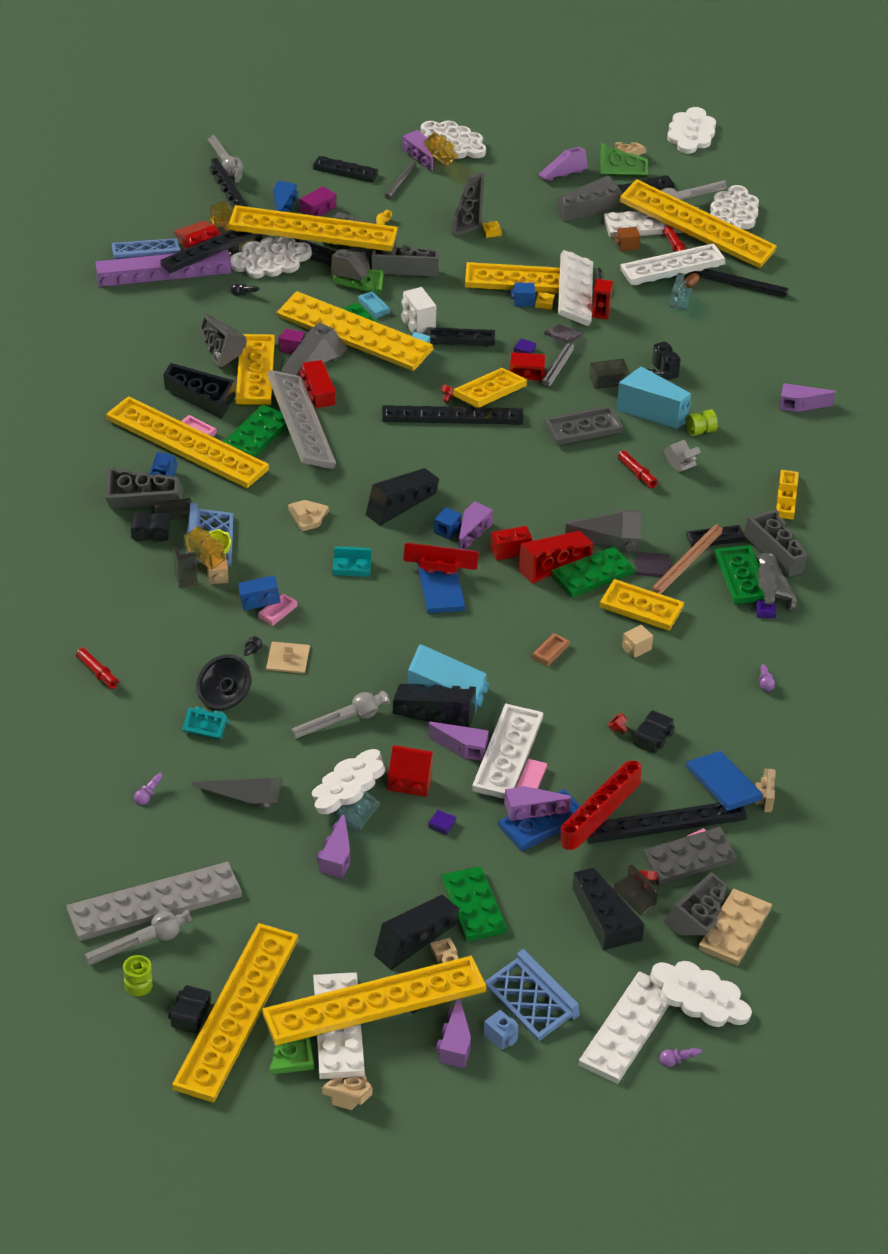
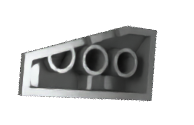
(319, 344)
(248, 790)
(698, 908)

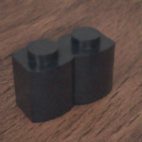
(666, 360)
(150, 526)
(654, 731)
(190, 1008)

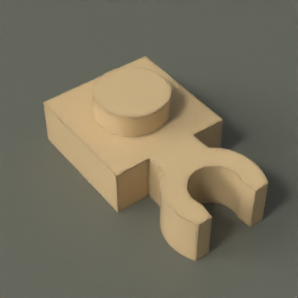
(444, 950)

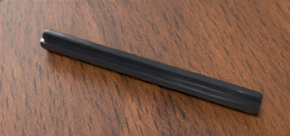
(743, 282)

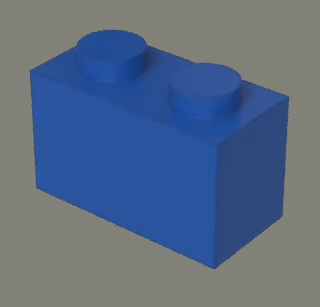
(259, 592)

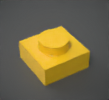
(491, 229)
(545, 300)

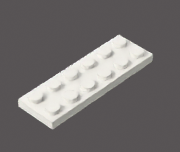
(645, 224)
(670, 264)
(575, 288)
(507, 751)
(625, 1030)
(339, 1050)

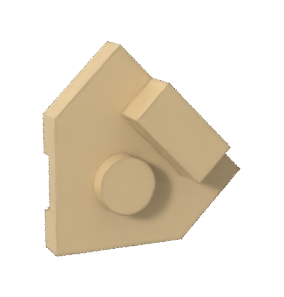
(634, 148)
(308, 514)
(767, 788)
(348, 1091)

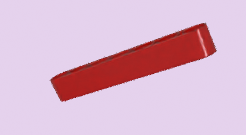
(600, 805)

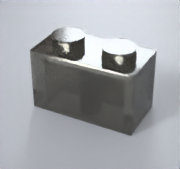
(608, 373)

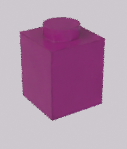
(290, 340)

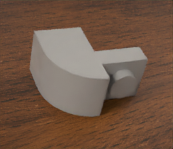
(680, 455)

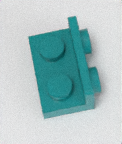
(352, 561)
(205, 723)

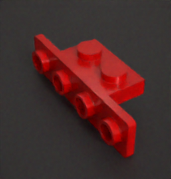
(440, 558)

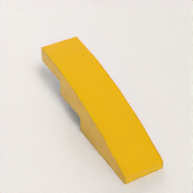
(787, 494)

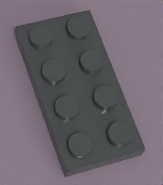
(583, 425)
(690, 855)

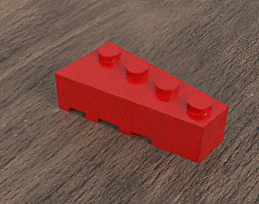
(546, 554)

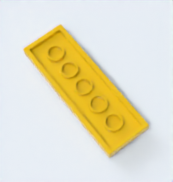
(504, 276)
(253, 368)

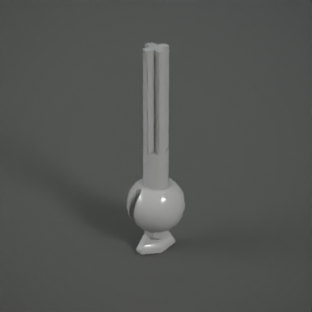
(232, 165)
(701, 190)
(363, 706)
(163, 926)

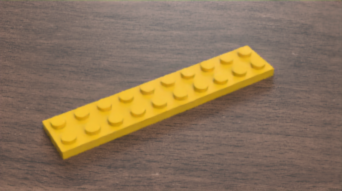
(698, 223)
(313, 228)
(356, 331)
(187, 442)
(373, 1000)
(235, 1013)

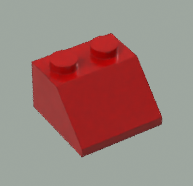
(410, 771)

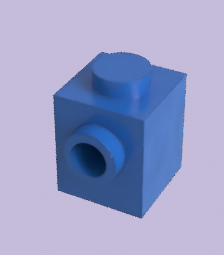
(523, 294)
(447, 523)

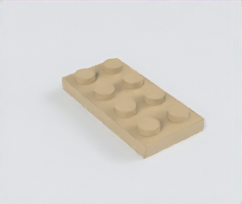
(736, 927)

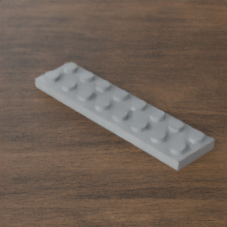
(301, 419)
(143, 902)

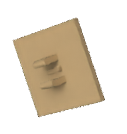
(288, 657)

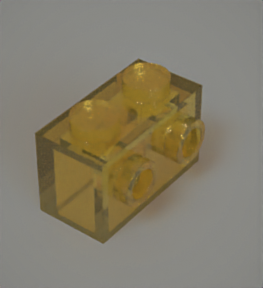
(441, 148)
(221, 214)
(207, 549)

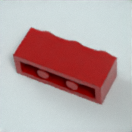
(318, 384)

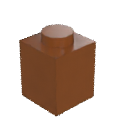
(627, 238)

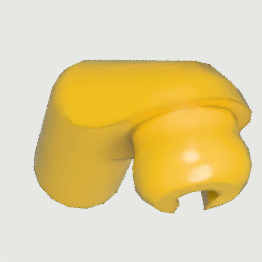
(384, 217)

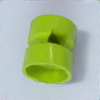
(701, 422)
(137, 975)

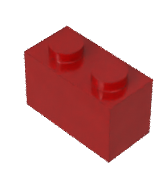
(602, 299)
(528, 365)
(507, 542)

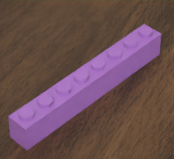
(149, 269)

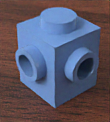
(501, 1030)

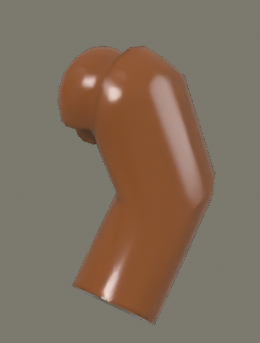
(692, 279)

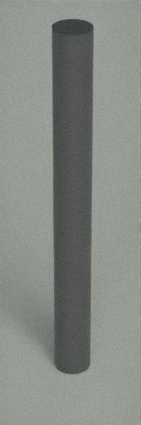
(400, 180)

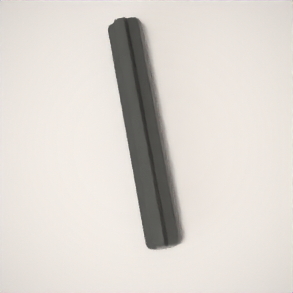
(557, 365)

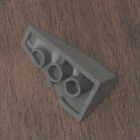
(469, 210)
(351, 263)
(223, 340)
(614, 530)

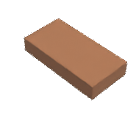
(550, 649)

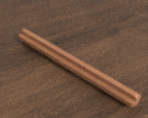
(687, 559)

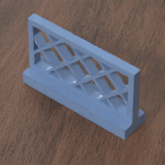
(129, 249)
(195, 520)
(547, 986)

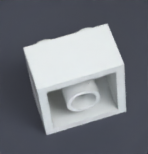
(418, 310)

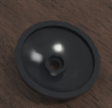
(218, 676)

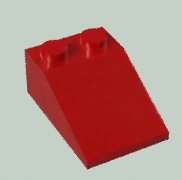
(196, 233)

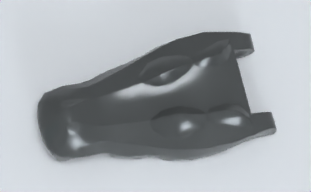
(773, 581)

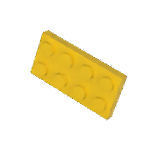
(489, 387)
(641, 604)

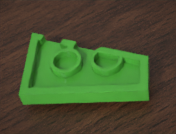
(619, 163)
(371, 282)
(292, 1057)

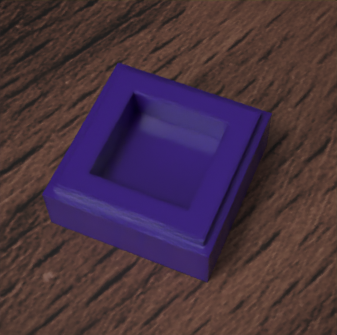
(525, 346)
(765, 610)
(442, 822)

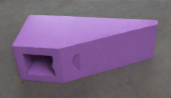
(413, 145)
(569, 161)
(803, 398)
(474, 523)
(463, 741)
(532, 802)
(336, 853)
(457, 1040)

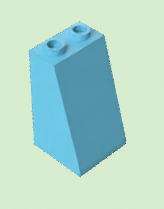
(653, 398)
(435, 668)

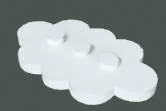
(691, 130)
(465, 141)
(736, 207)
(270, 257)
(348, 781)
(700, 993)

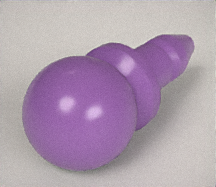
(766, 679)
(142, 796)
(669, 1057)

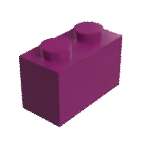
(318, 202)

